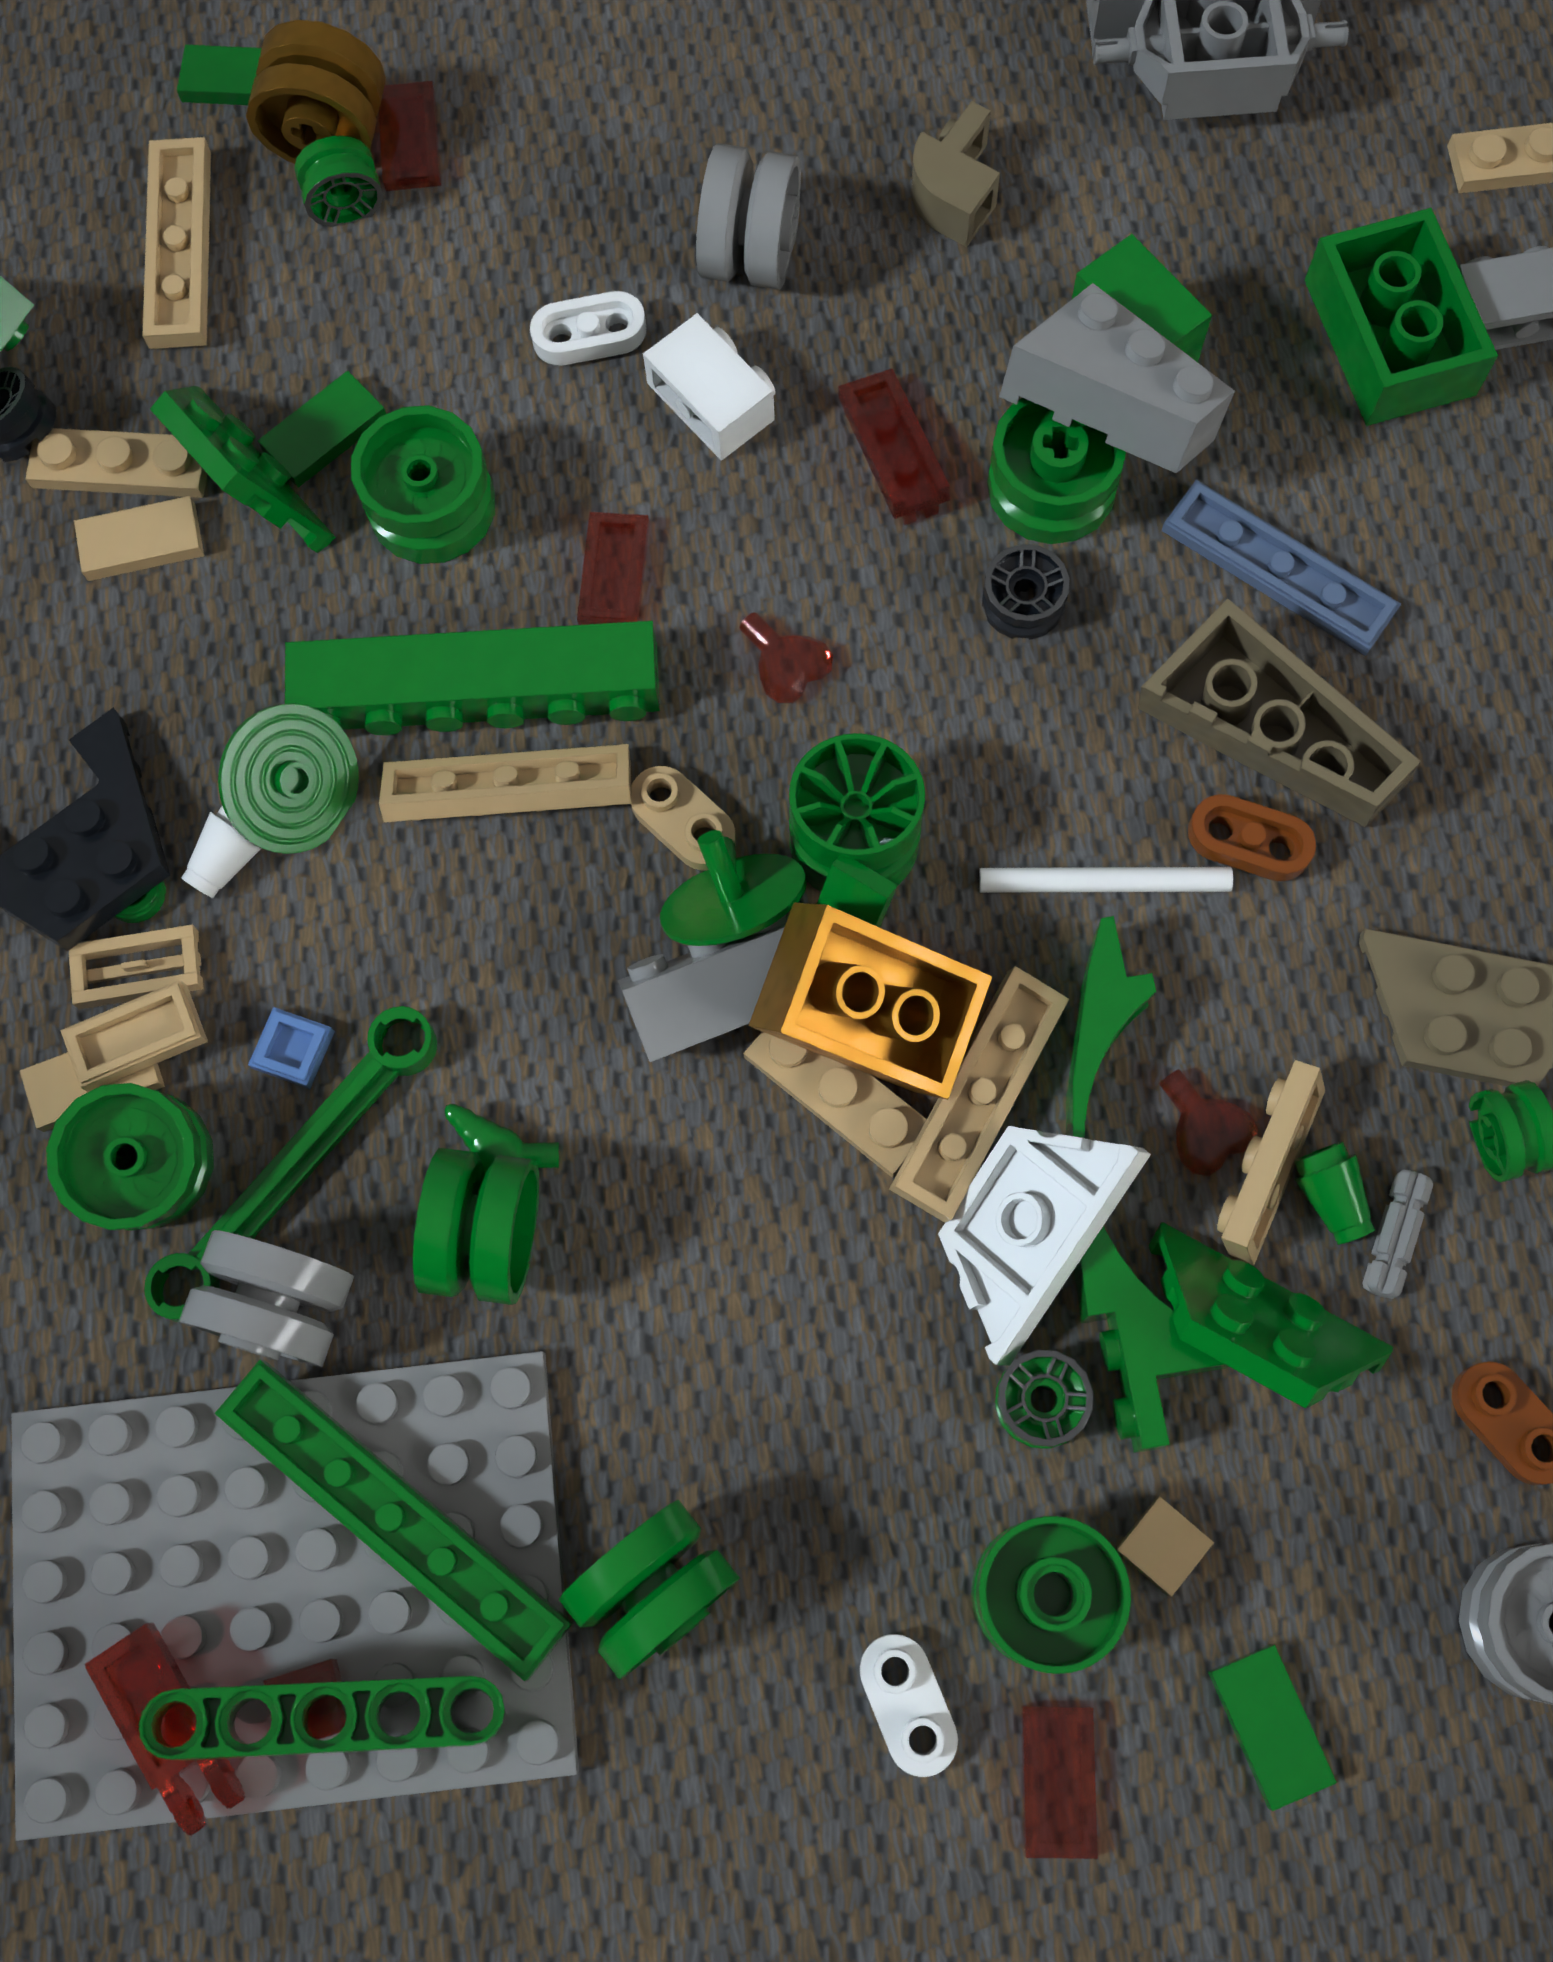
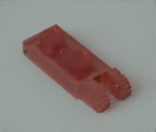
(127, 1680)

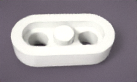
(587, 324)
(908, 1705)

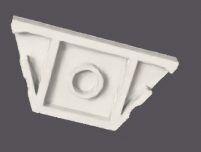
(1031, 1224)

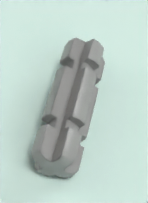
(1397, 1234)

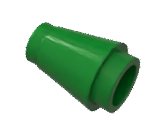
(1336, 1191)

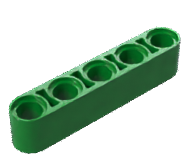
(290, 1708)

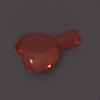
(786, 660)
(1206, 1127)

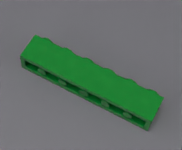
(478, 677)

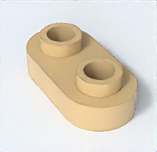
(678, 816)

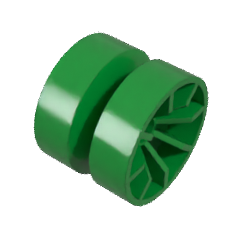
(857, 802)
(1051, 1594)

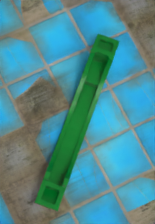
(1141, 1327)

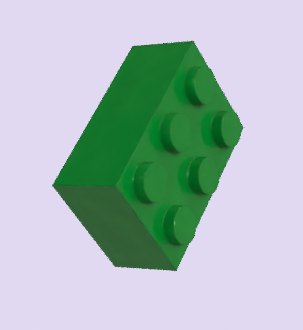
(1399, 316)

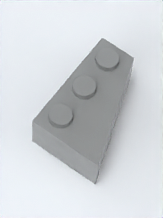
(1119, 377)

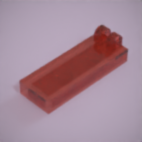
(894, 445)

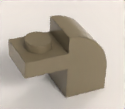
(948, 183)

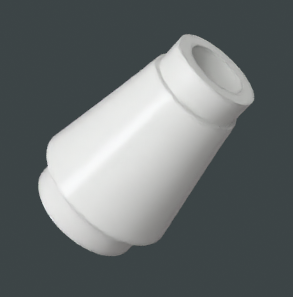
(217, 855)

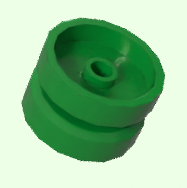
(1051, 477)
(423, 484)
(91, 1155)
(475, 1226)
(655, 1595)

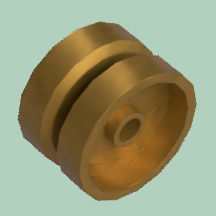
(312, 87)

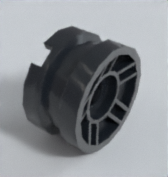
(23, 414)
(1018, 570)

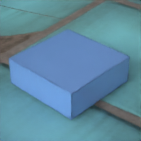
(291, 1048)

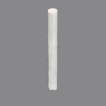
(1105, 879)

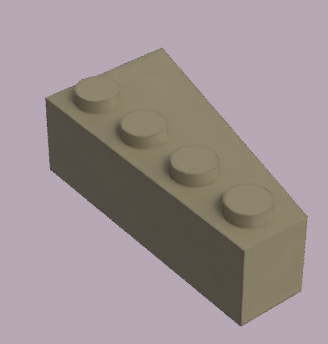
(1277, 716)

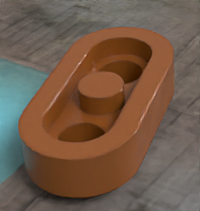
(1251, 833)
(1511, 1426)

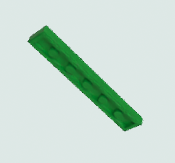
(394, 1520)

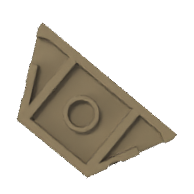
(1464, 1008)

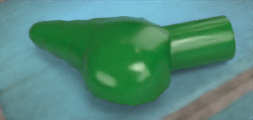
(493, 1140)

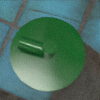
(288, 778)
(732, 895)

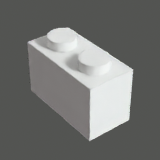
(710, 385)

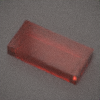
(409, 136)
(613, 568)
(1059, 1782)

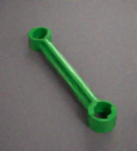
(304, 1150)

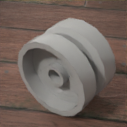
(748, 216)
(265, 1305)
(1507, 1620)

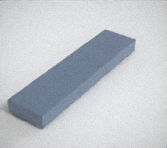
(1281, 567)

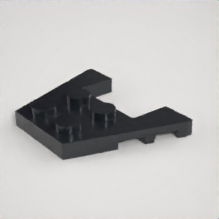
(92, 853)

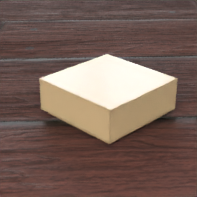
(1164, 1546)

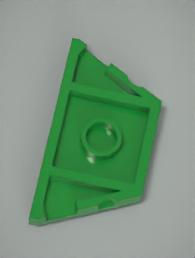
(225, 453)
(1260, 1326)

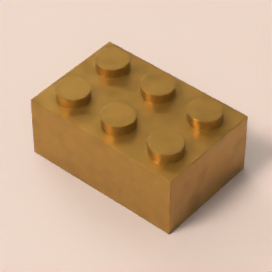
(870, 999)

